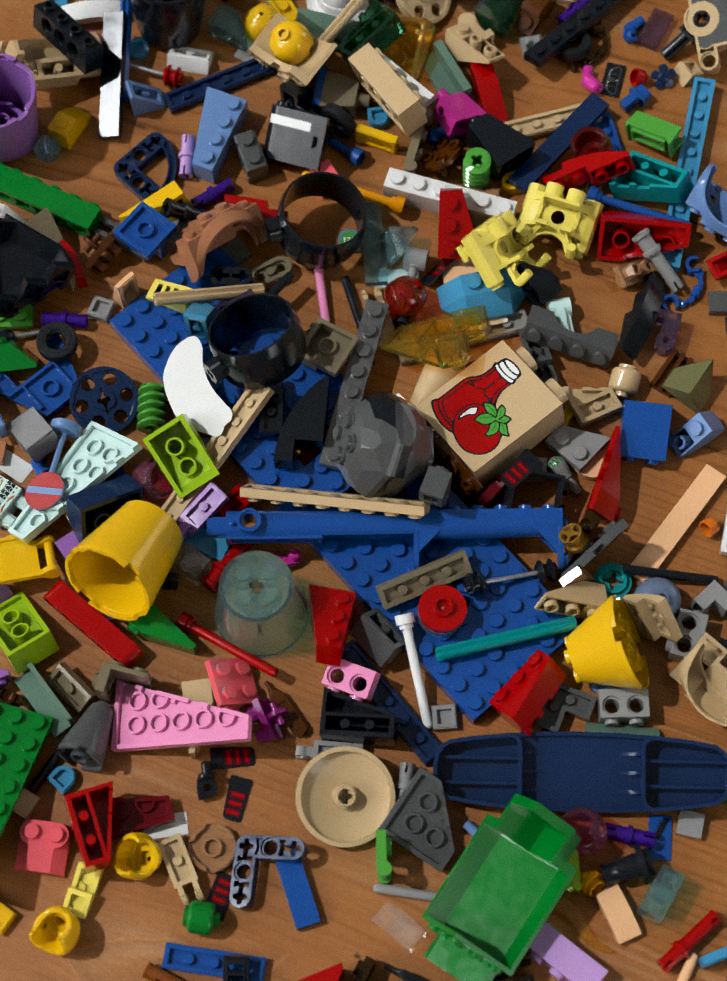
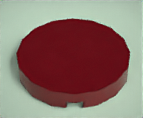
(488, 492)

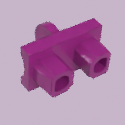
(270, 718)

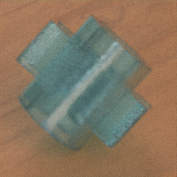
(47, 148)

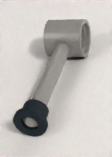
(415, 261)

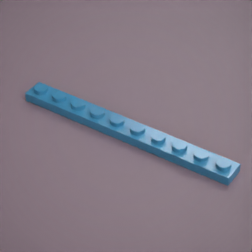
(691, 150)

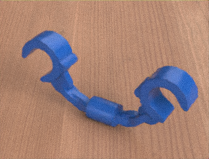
(697, 290)

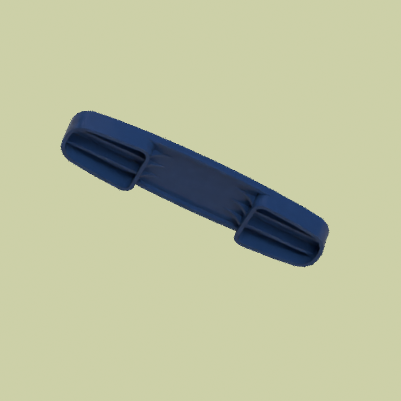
(583, 771)

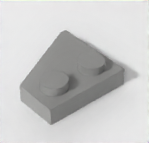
(576, 445)

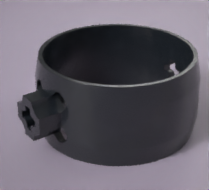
(307, 253)
(267, 365)

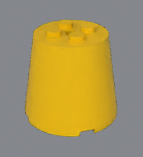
(126, 560)

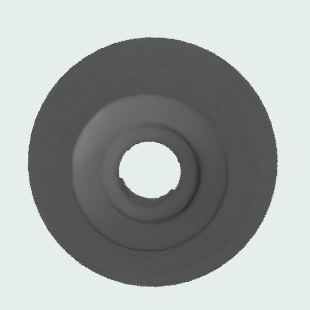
(88, 738)

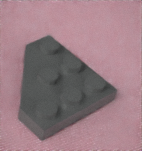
(601, 542)
(421, 820)

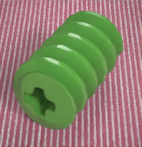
(476, 168)
(151, 407)

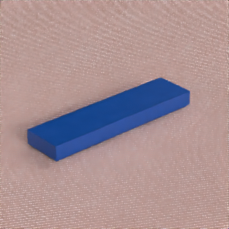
(207, 962)

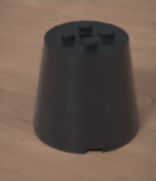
(168, 22)

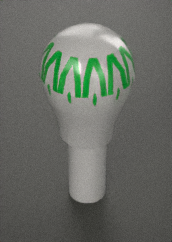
(559, 466)

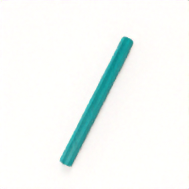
(506, 638)

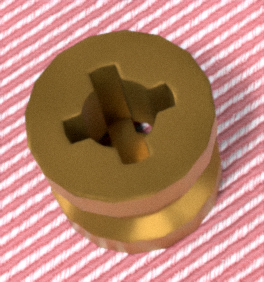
(574, 538)

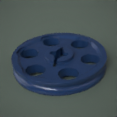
(110, 392)

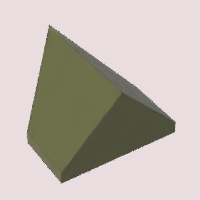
(691, 384)

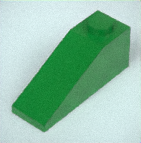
(160, 630)

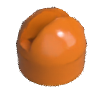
(709, 526)

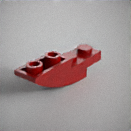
(591, 167)

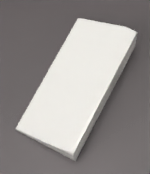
(190, 59)

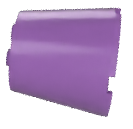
(17, 109)

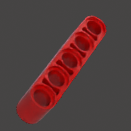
(93, 624)

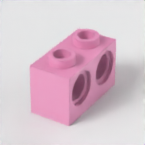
(352, 675)

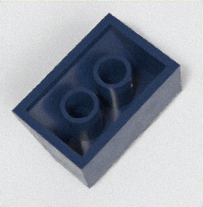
(96, 504)

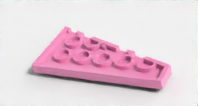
(163, 720)

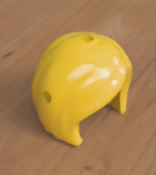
(254, 23)
(131, 853)
(55, 930)

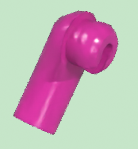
(291, 559)

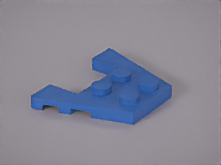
(46, 389)

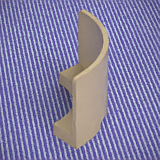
(300, 73)

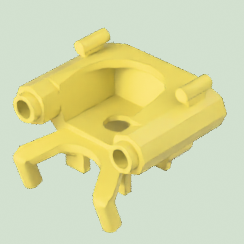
(579, 220)
(494, 247)

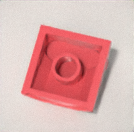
(44, 847)

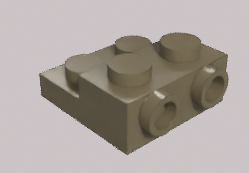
(328, 347)

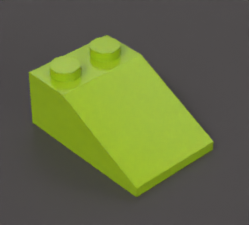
(182, 455)
(24, 633)

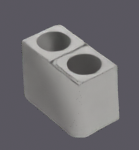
(33, 434)

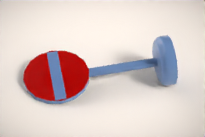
(48, 487)

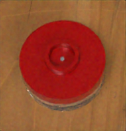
(441, 610)

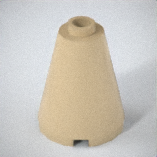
(430, 381)

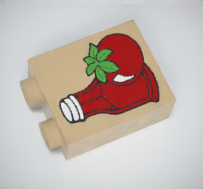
(494, 411)

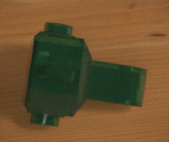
(497, 14)

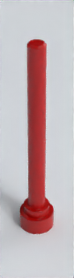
(186, 623)

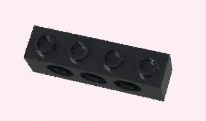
(68, 36)

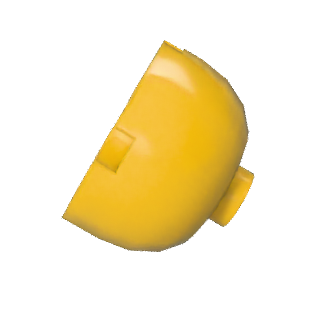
(290, 42)

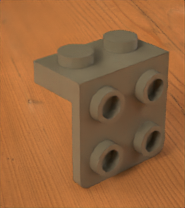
(105, 680)

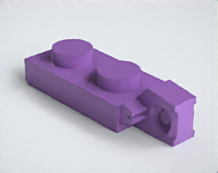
(203, 507)

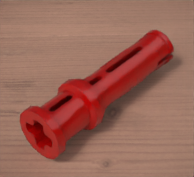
(212, 579)

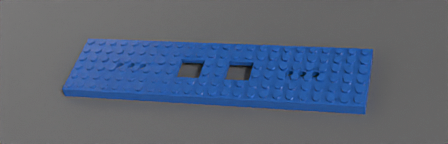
(364, 563)

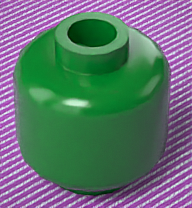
(201, 917)

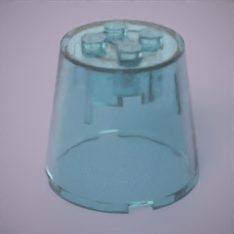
(266, 620)

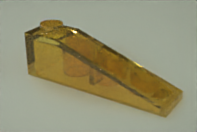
(414, 46)

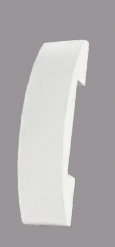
(91, 10)

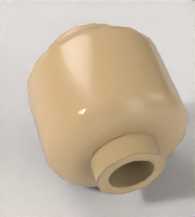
(624, 380)

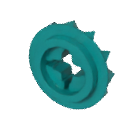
(605, 572)

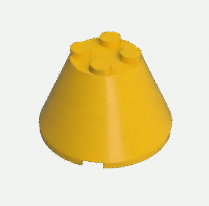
(606, 648)

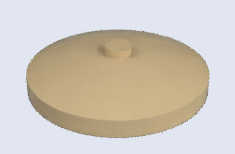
(344, 796)

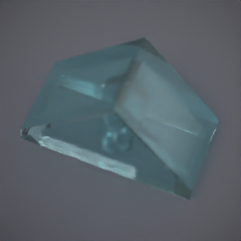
(395, 241)

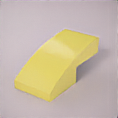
(82, 891)

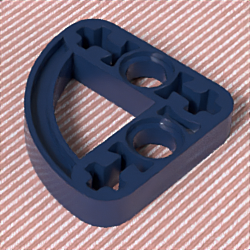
(135, 167)

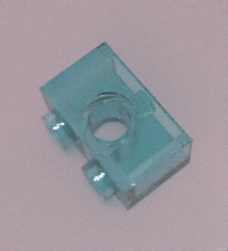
(660, 894)

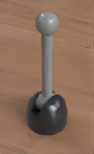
(10, 335)

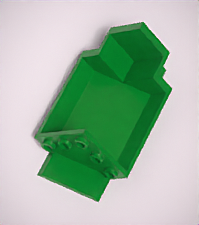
(501, 891)

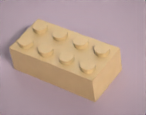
(388, 89)

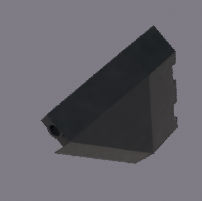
(29, 266)

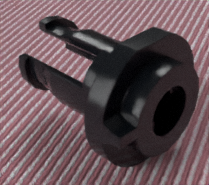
(629, 867)

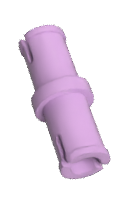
(186, 156)

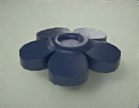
(663, 76)

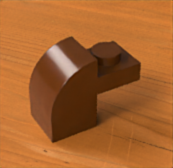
(532, 14)

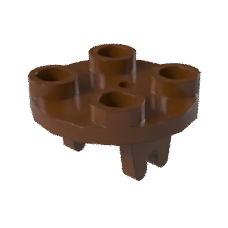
(442, 156)

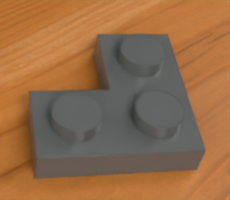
(566, 701)

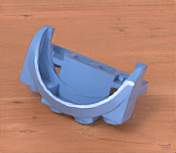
(700, 202)

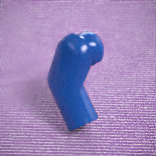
(630, 29)
(437, 134)
(39, 466)

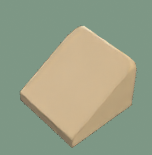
(687, 71)

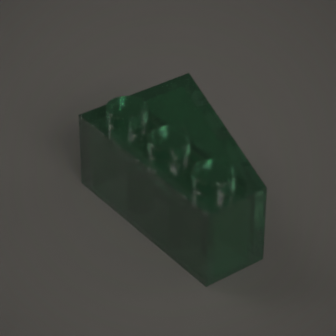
(377, 26)

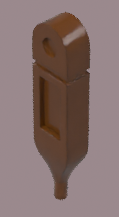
(292, 718)

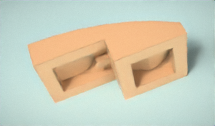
(618, 913)

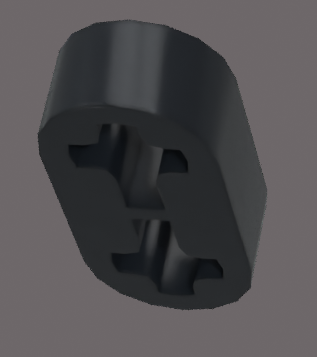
(230, 276)

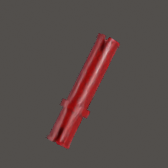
(681, 948)

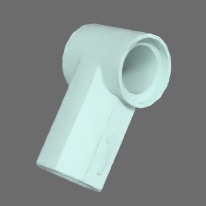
(563, 311)

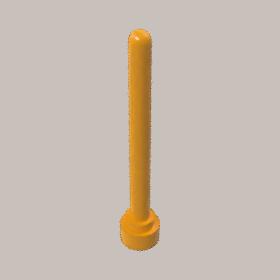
(394, 203)

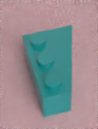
(652, 181)

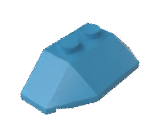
(471, 291)

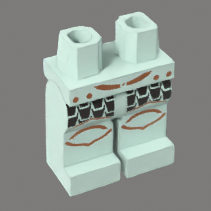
(11, 499)

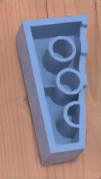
(220, 121)

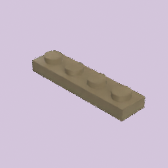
(419, 580)

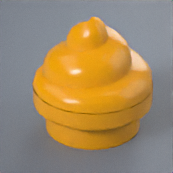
(591, 882)

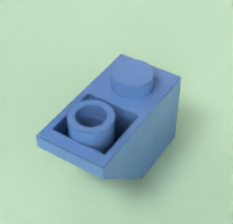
(696, 433)

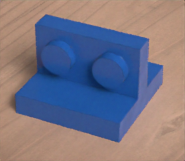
(146, 231)

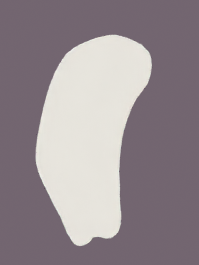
(191, 391)

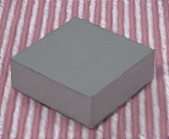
(101, 309)
(444, 717)
(690, 824)

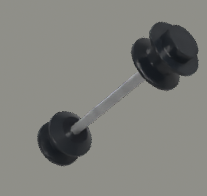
(541, 572)

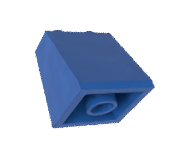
(644, 431)

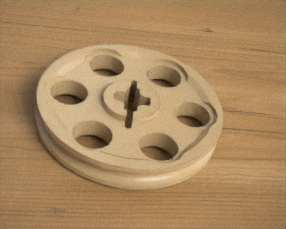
(407, 8)

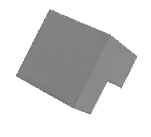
(713, 598)

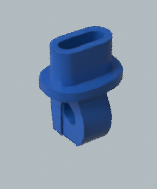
(636, 97)

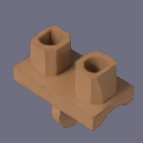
(632, 272)

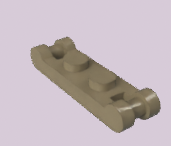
(415, 151)

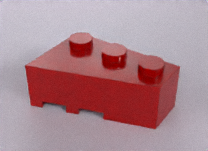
(453, 222)
(330, 621)
(527, 691)
(92, 824)

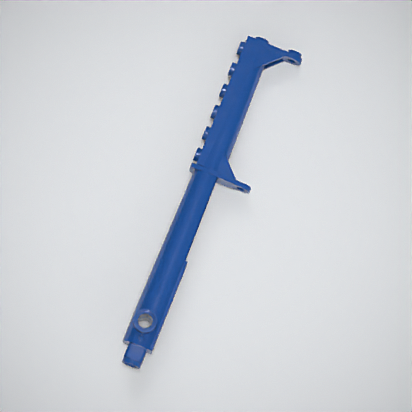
(438, 524)

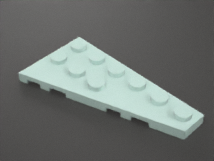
(85, 465)

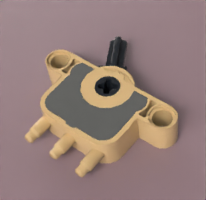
(709, 37)

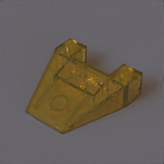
(440, 339)

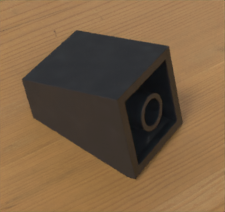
(504, 144)

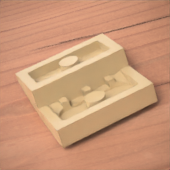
(652, 616)

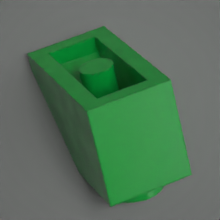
(15, 356)

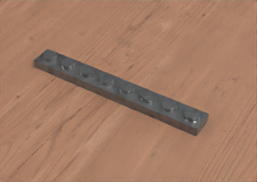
(357, 372)

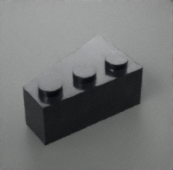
(355, 721)

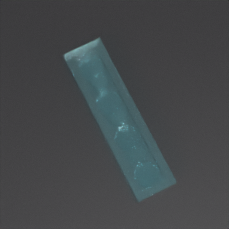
(373, 259)

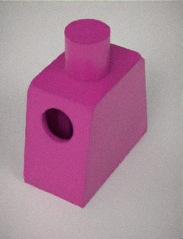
(455, 111)

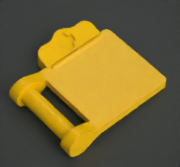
(21, 560)

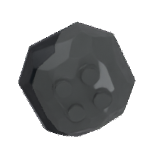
(383, 445)

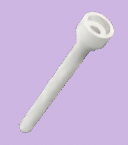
(405, 624)

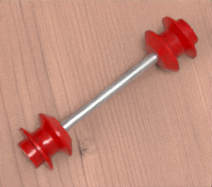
(168, 76)

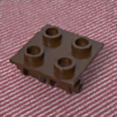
(463, 481)

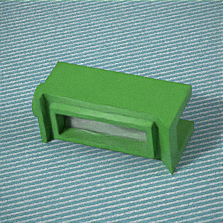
(654, 132)

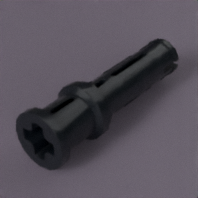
(183, 213)

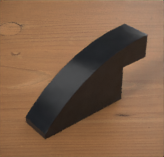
(304, 425)

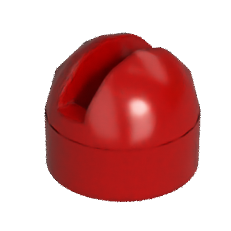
(638, 77)

